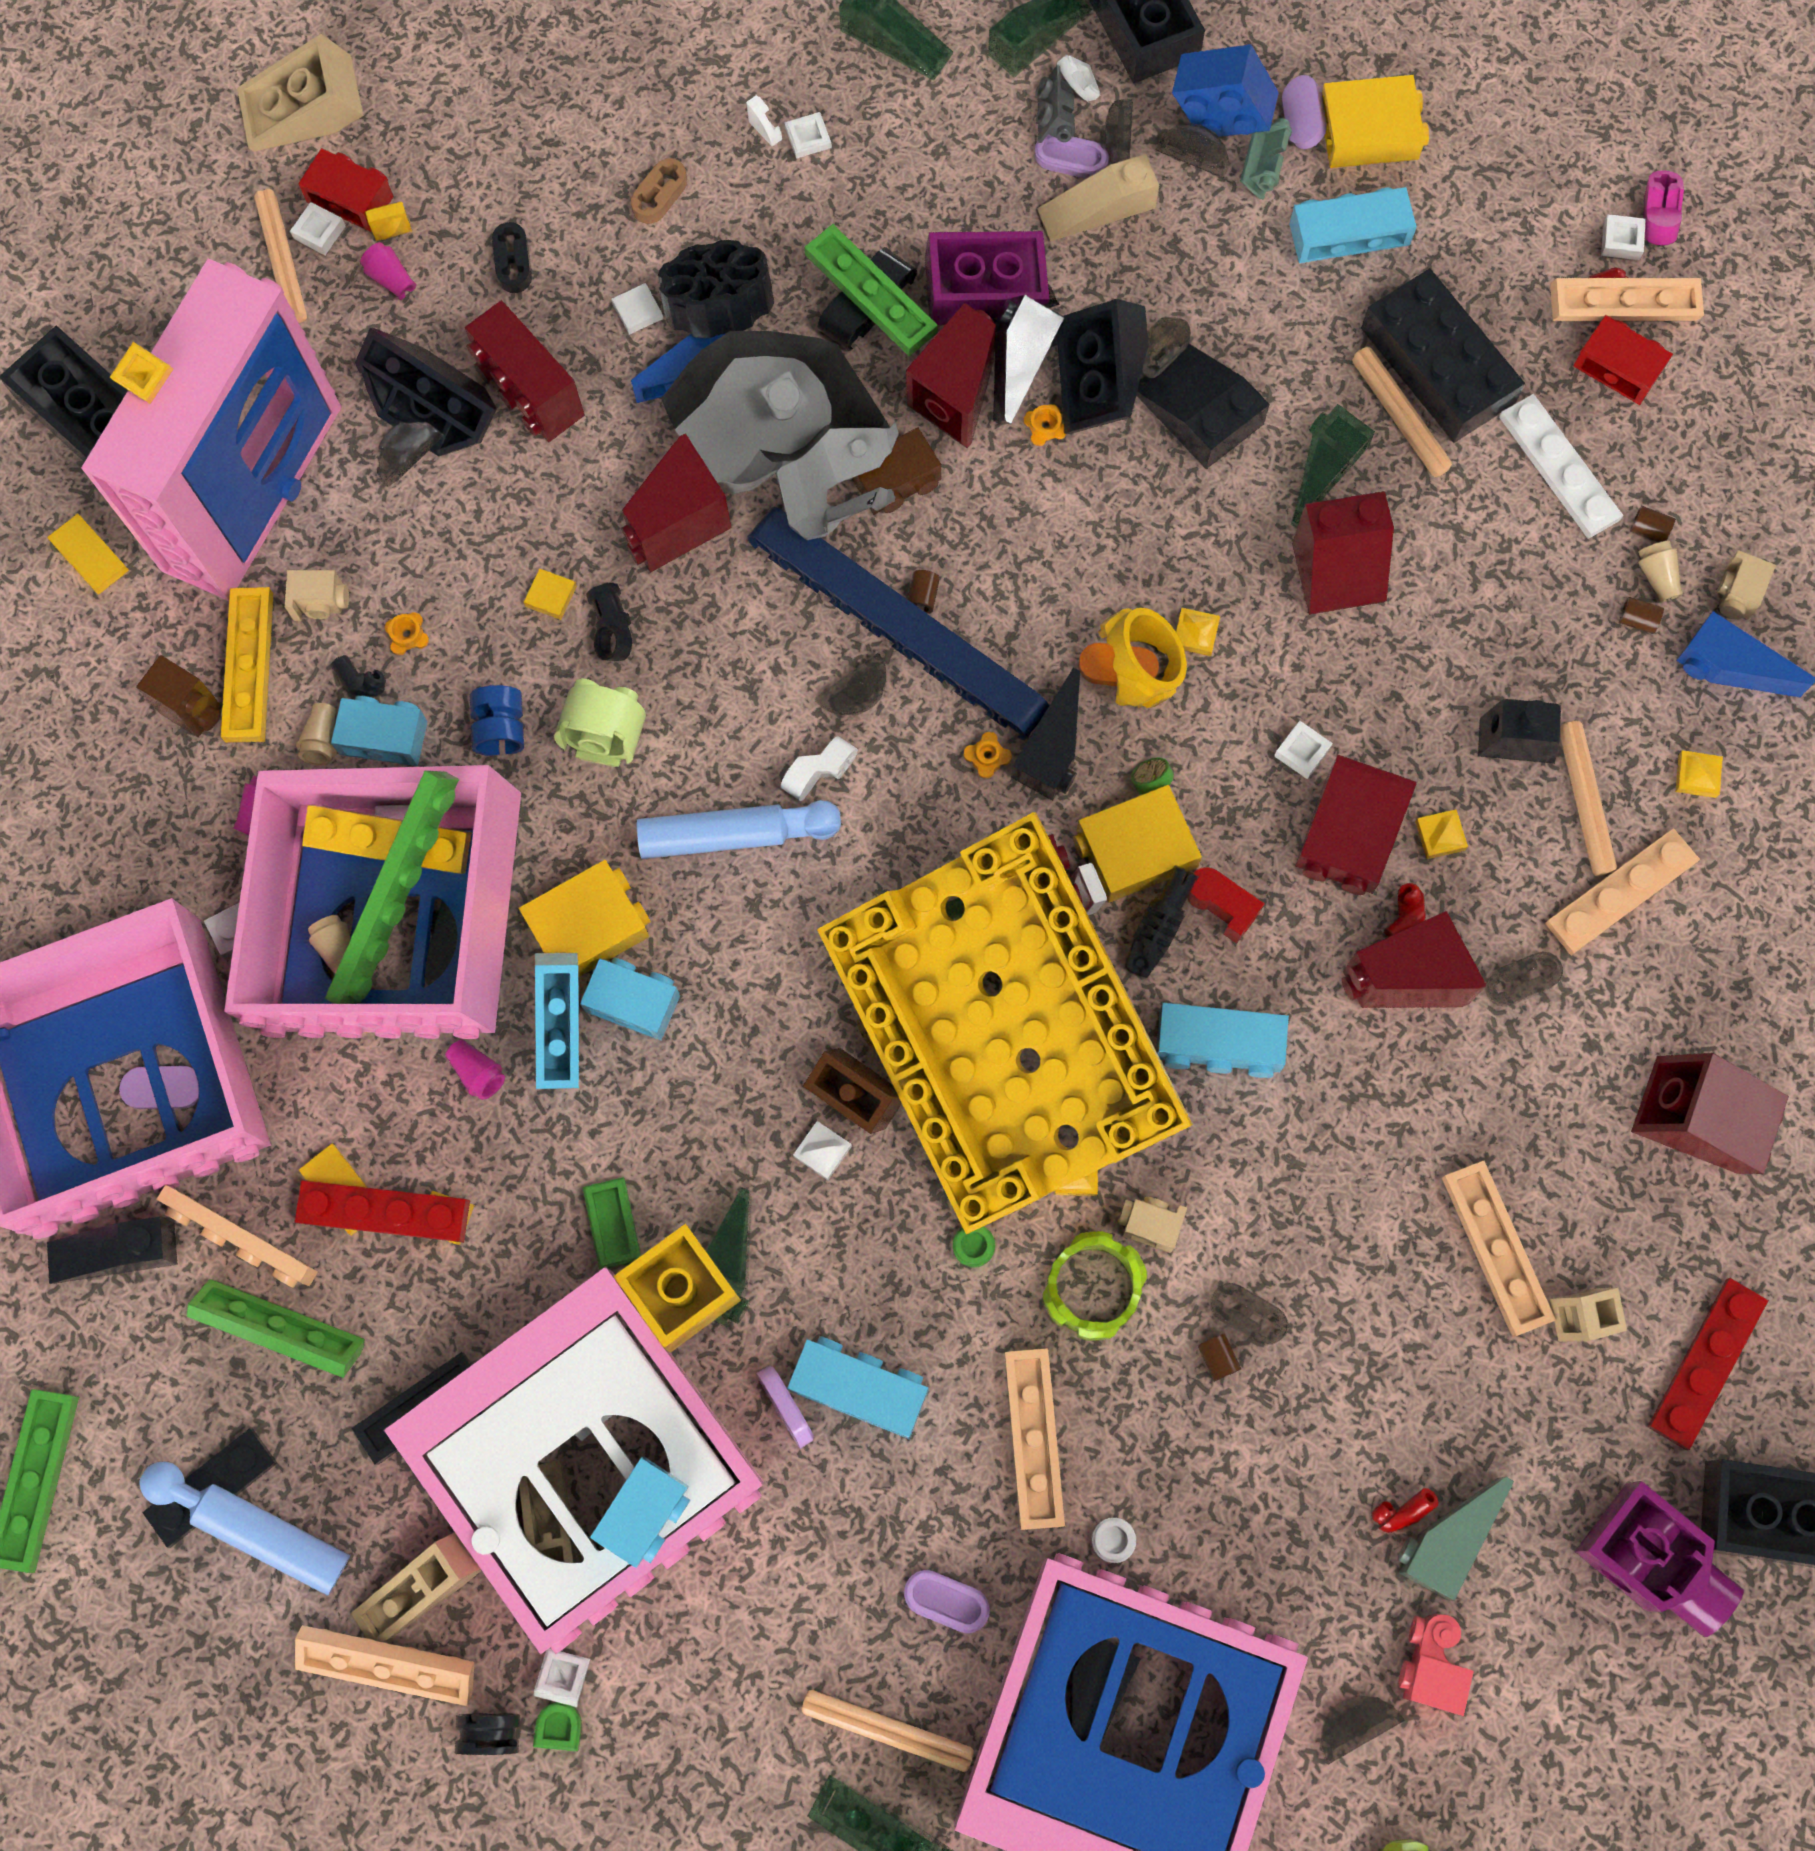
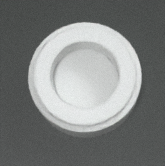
(1113, 1540)

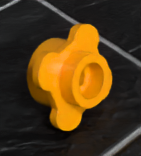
(1044, 414)
(406, 622)
(987, 766)

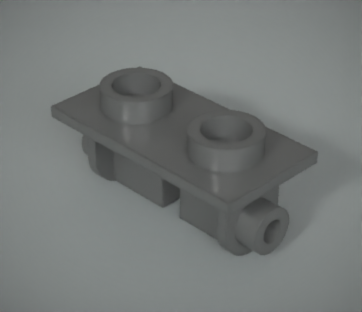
(1055, 107)

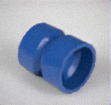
(496, 717)

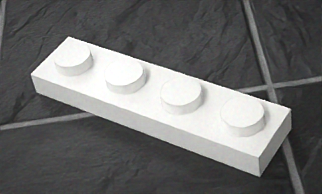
(1561, 466)

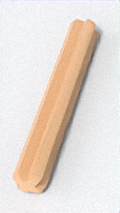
(279, 250)
(1402, 411)
(1587, 798)
(887, 1730)

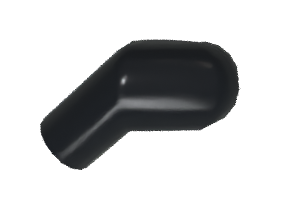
(358, 683)

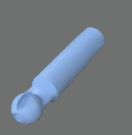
(734, 829)
(248, 1528)

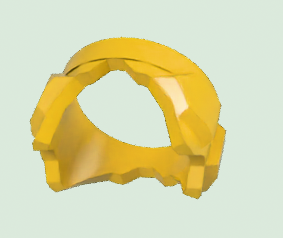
(1134, 684)

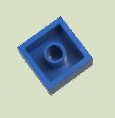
(1226, 90)

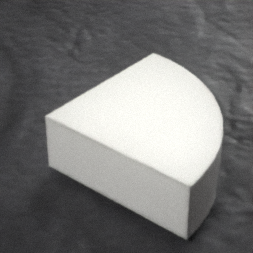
(1079, 77)
(757, 118)

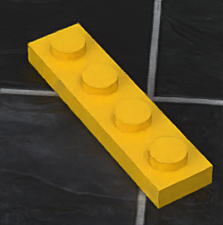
(247, 665)
(374, 835)

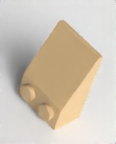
(301, 96)

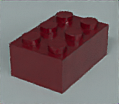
(523, 372)

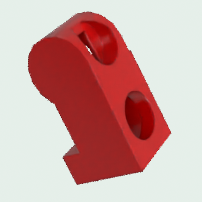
(1225, 900)

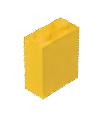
(1373, 121)
(1137, 843)
(588, 917)

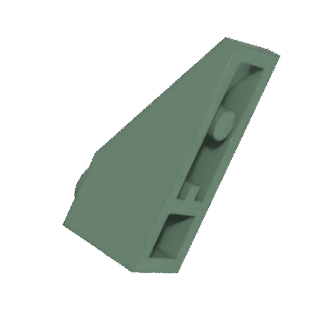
(1449, 1546)

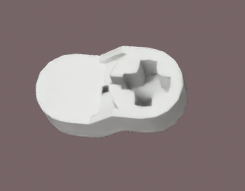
(808, 769)

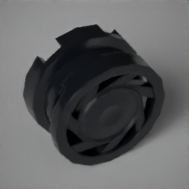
(487, 1728)

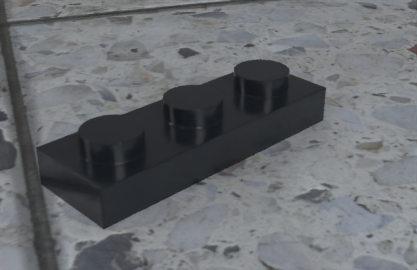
(371, 1429)
(230, 1469)

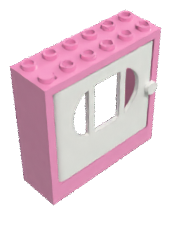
(481, 1465)

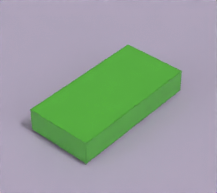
(612, 1223)

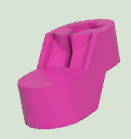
(1663, 207)

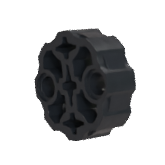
(716, 288)

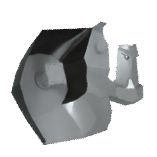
(783, 409)

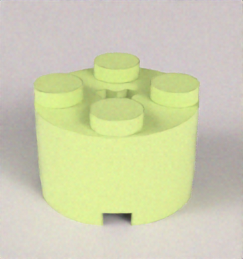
(600, 723)

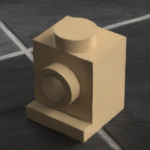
(1744, 585)
(314, 594)
(1152, 1223)
(1588, 1315)

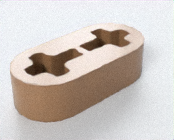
(664, 196)

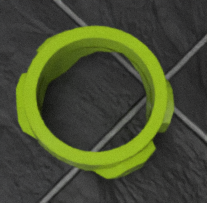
(1126, 1255)

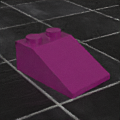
(983, 270)

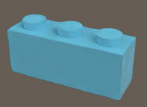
(1352, 224)
(556, 1020)
(1222, 1039)
(859, 1386)

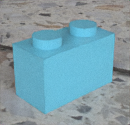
(379, 730)
(631, 997)
(640, 1513)

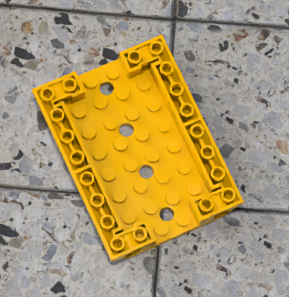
(960, 1049)

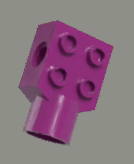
(1660, 1559)

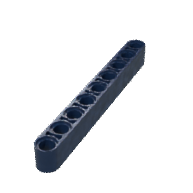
(902, 623)

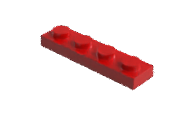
(382, 1211)
(1707, 1364)

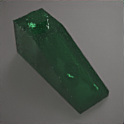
(1032, 30)
(895, 33)
(1333, 449)
(731, 1254)
(867, 1823)

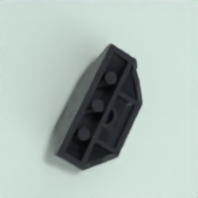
(420, 387)

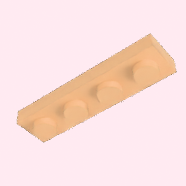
(1627, 299)
(1622, 891)
(220, 1229)
(1498, 1249)
(1034, 1439)
(384, 1665)

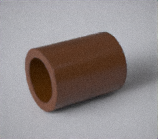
(1652, 524)
(924, 589)
(1641, 615)
(1219, 1357)

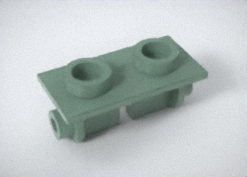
(1262, 160)

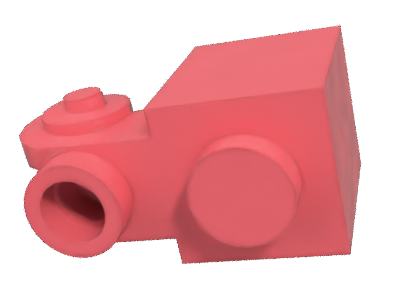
(1429, 1675)

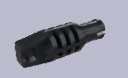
(1160, 923)

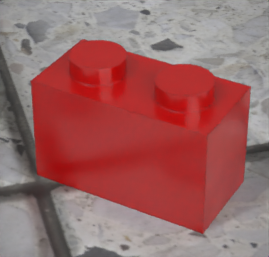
(345, 187)
(1623, 359)

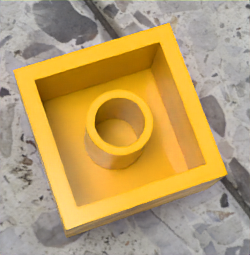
(677, 1288)

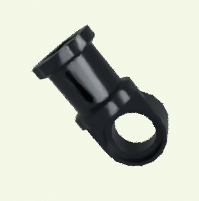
(610, 620)

